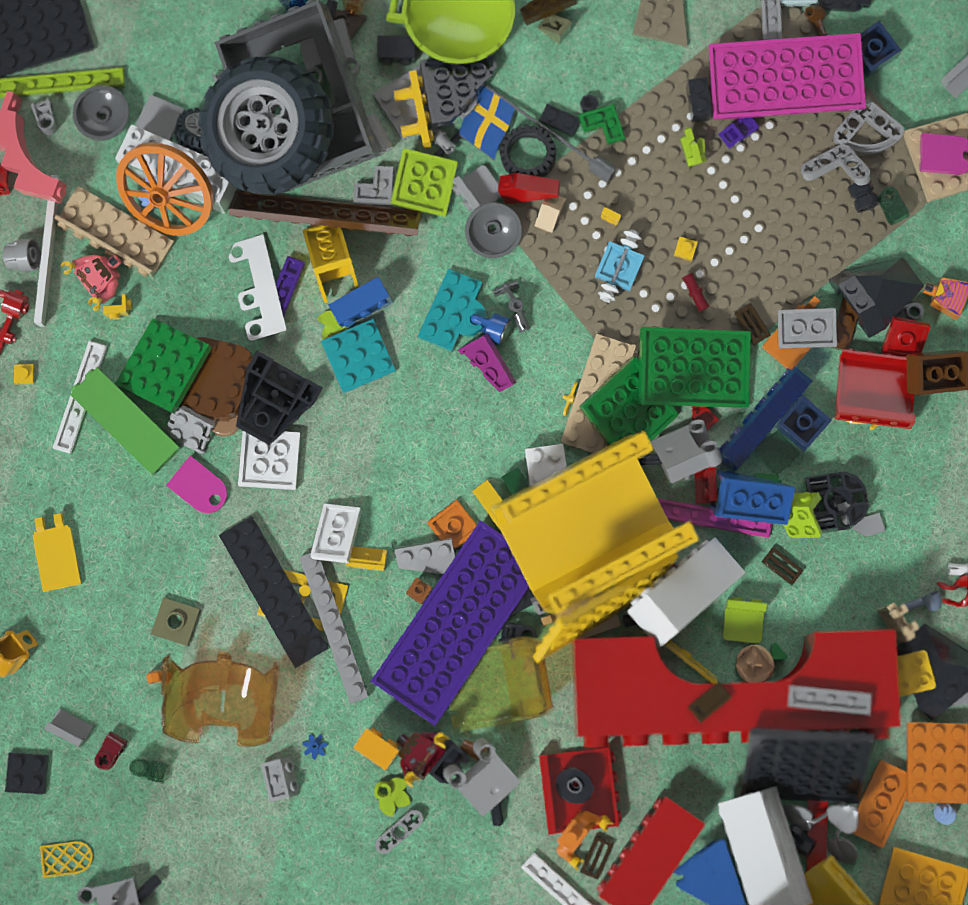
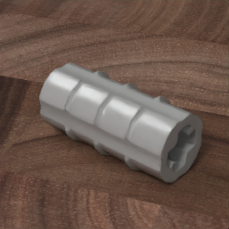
(382, 140)

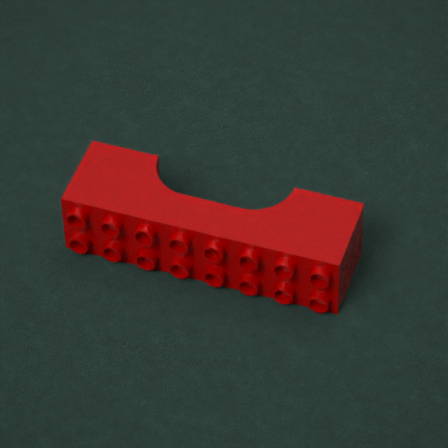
(632, 694)

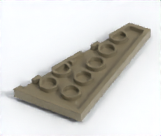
(661, 21)

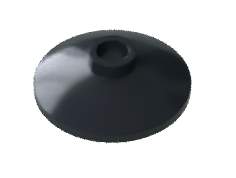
(570, 790)

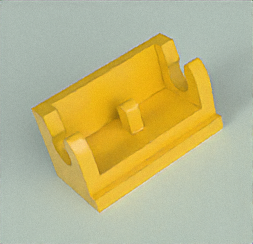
(368, 558)

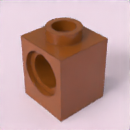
(419, 591)

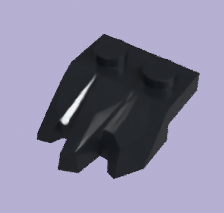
(453, 756)

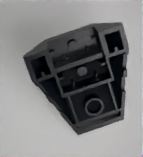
(877, 291)
(273, 398)
(948, 667)

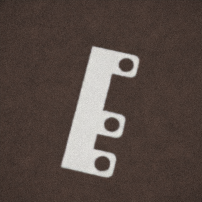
(265, 290)

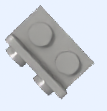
(280, 779)

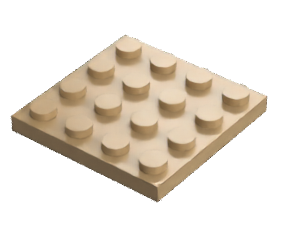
(936, 184)

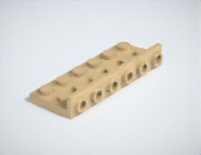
(114, 232)
(603, 361)

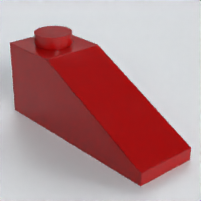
(525, 188)

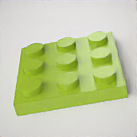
(423, 182)

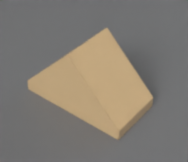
(550, 213)

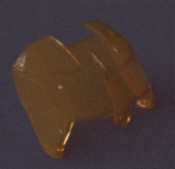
(194, 699)

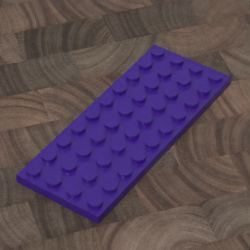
(454, 625)

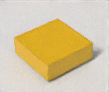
(610, 216)

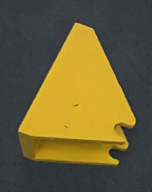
(328, 255)

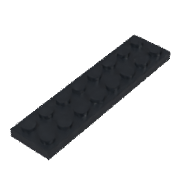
(273, 592)

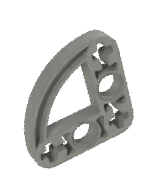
(869, 117)

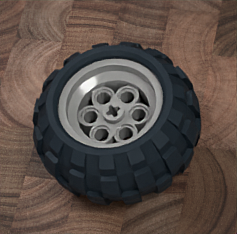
(304, 111)

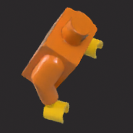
(576, 833)

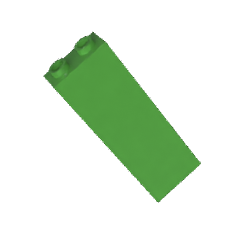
(124, 421)

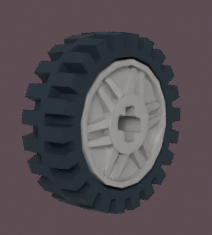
(187, 130)

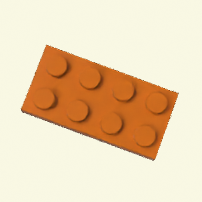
(881, 803)

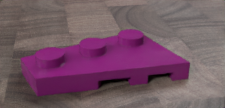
(488, 359)

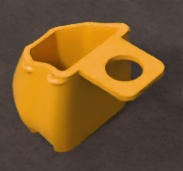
(14, 651)

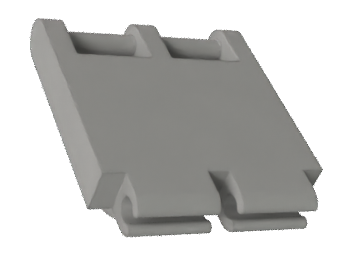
(189, 427)

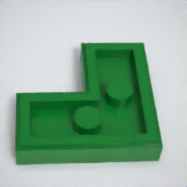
(604, 118)

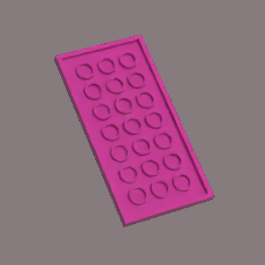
(787, 76)

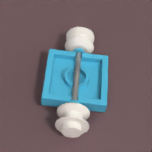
(619, 266)

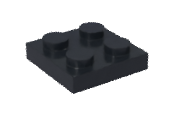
(26, 773)

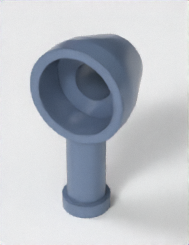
(932, 602)

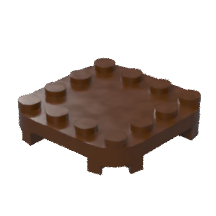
(220, 381)

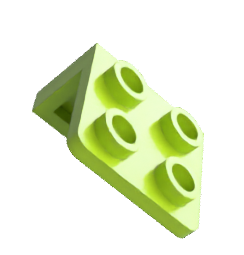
(802, 520)
(744, 620)

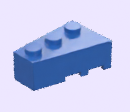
(361, 302)

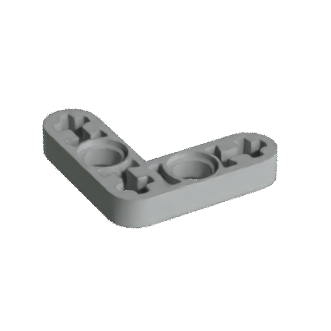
(849, 156)

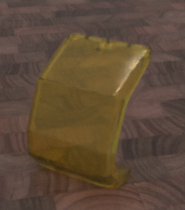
(504, 687)

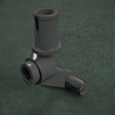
(514, 304)

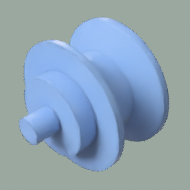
(944, 813)

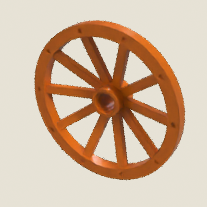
(161, 193)

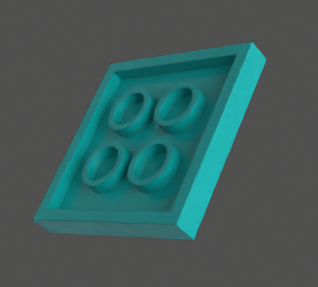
(358, 356)

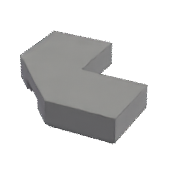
(868, 526)

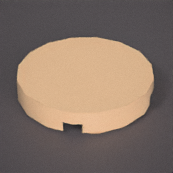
(755, 664)

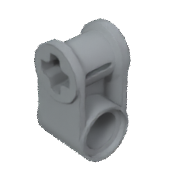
(44, 113)

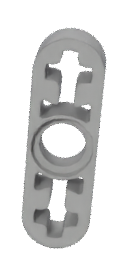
(391, 845)

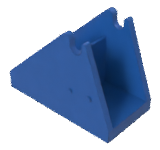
(753, 499)
(711, 876)

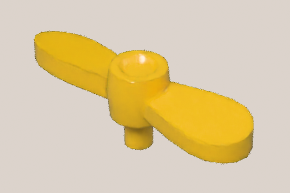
(569, 399)

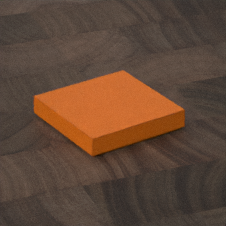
(453, 523)

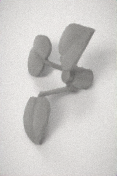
(842, 815)

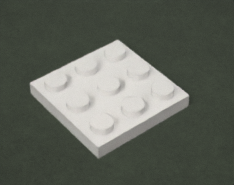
(269, 465)

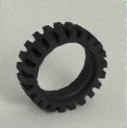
(526, 132)

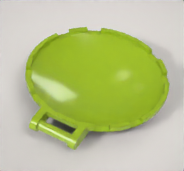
(456, 28)

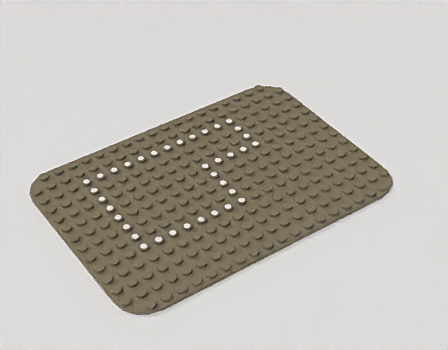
(754, 217)

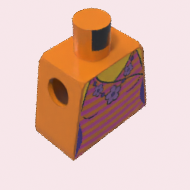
(948, 296)

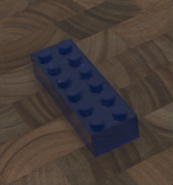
(767, 415)

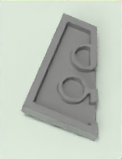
(427, 556)

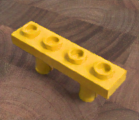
(423, 117)

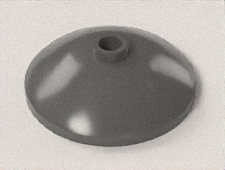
(94, 103)
(493, 242)

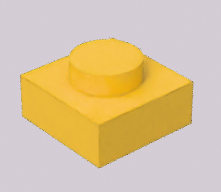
(685, 248)
(24, 374)

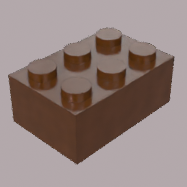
(937, 372)

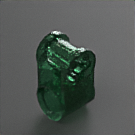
(893, 207)
(150, 770)

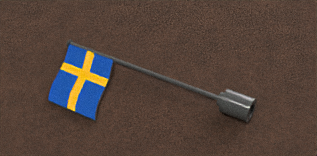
(491, 119)

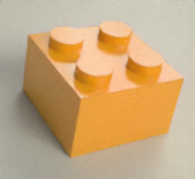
(376, 748)

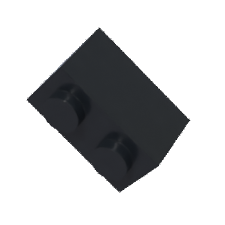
(395, 50)
(698, 99)

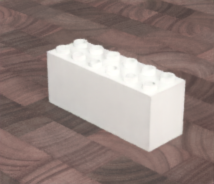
(222, 189)
(685, 591)
(764, 849)

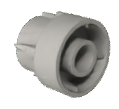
(22, 255)

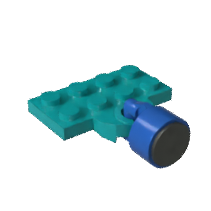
(459, 313)

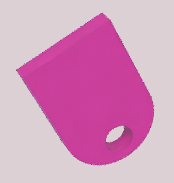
(943, 154)
(197, 486)

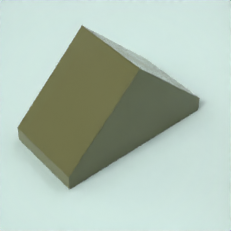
(555, 28)

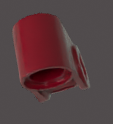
(111, 748)

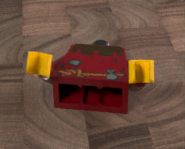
(420, 754)

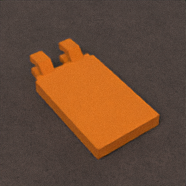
(788, 357)

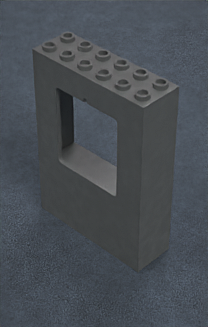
(352, 136)

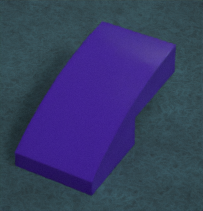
(738, 131)

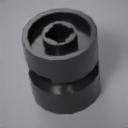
(864, 196)

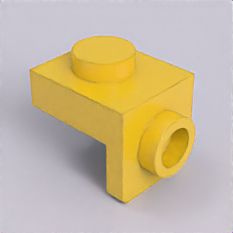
(115, 311)

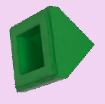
(777, 653)

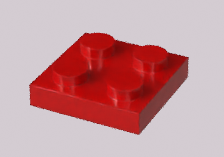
(905, 337)

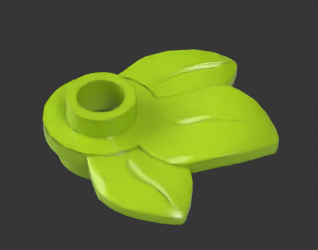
(331, 325)
(395, 795)

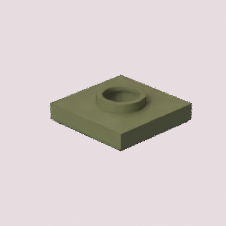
(181, 634)

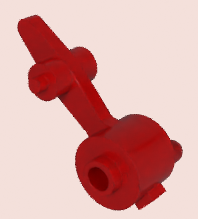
(14, 305)

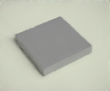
(159, 117)

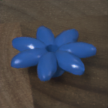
(318, 746)

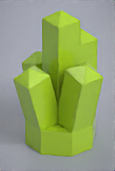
(693, 151)

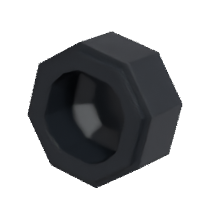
(589, 103)

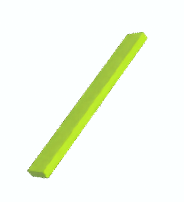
(62, 82)

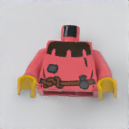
(97, 275)

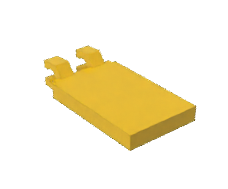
(56, 554)

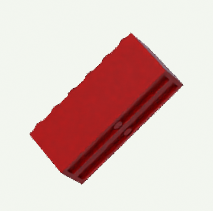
(651, 855)

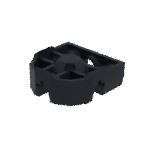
(849, 485)

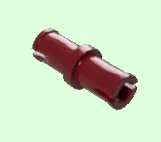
(695, 292)

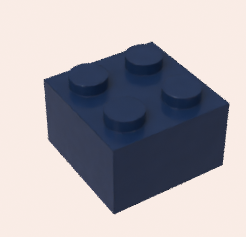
(877, 49)
(803, 423)

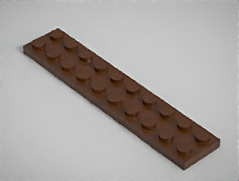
(325, 213)

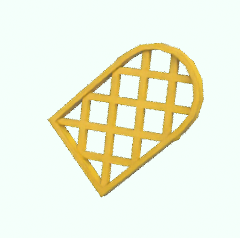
(43, 861)

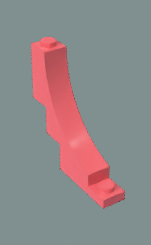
(17, 159)

